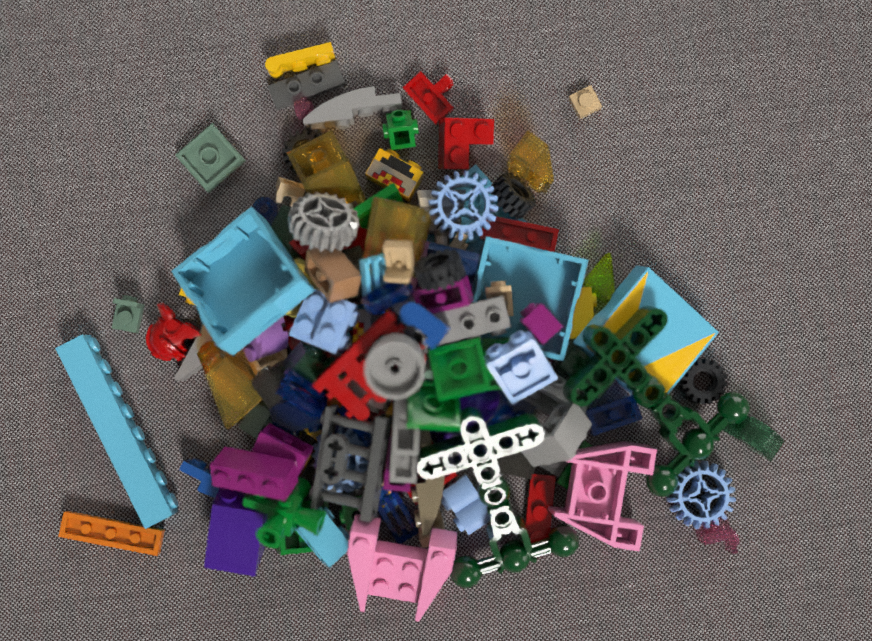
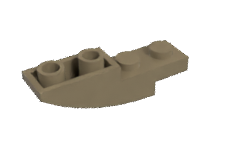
(427, 492)

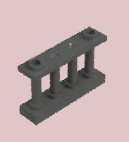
(375, 454)

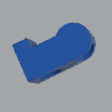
(426, 322)

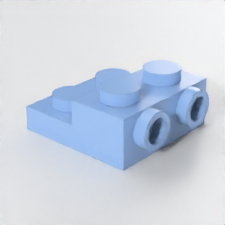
(324, 322)
(519, 366)

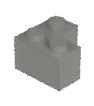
(562, 436)

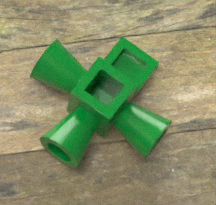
(285, 515)

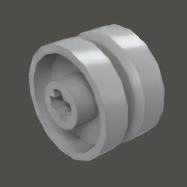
(380, 369)

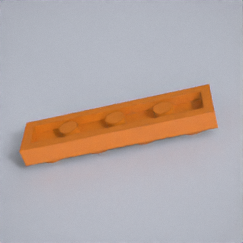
(111, 533)

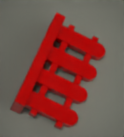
(349, 363)

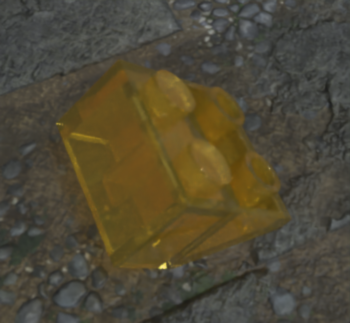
(532, 162)

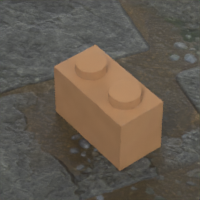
(332, 273)

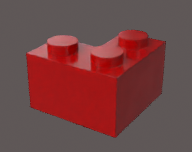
(457, 135)

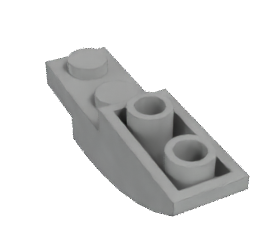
(341, 109)
(403, 446)

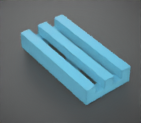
(378, 269)

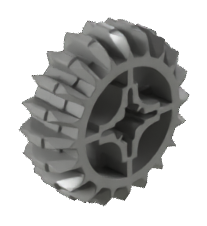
(323, 221)

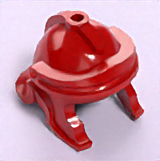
(167, 335)

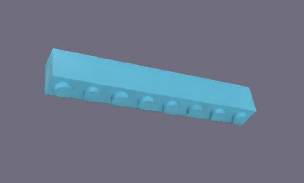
(117, 430)

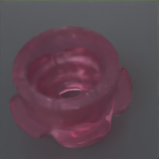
(303, 107)

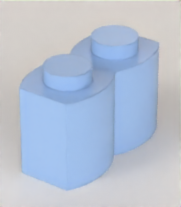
(466, 505)

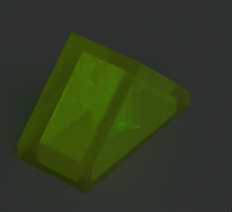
(601, 278)

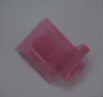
(717, 534)

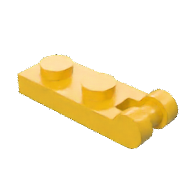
(300, 59)

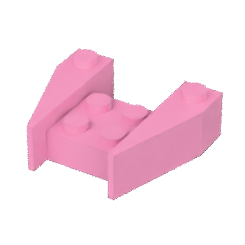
(598, 491)
(399, 569)

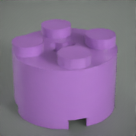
(268, 342)

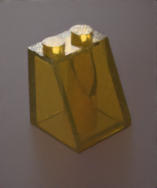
(326, 168)
(399, 223)
(228, 383)

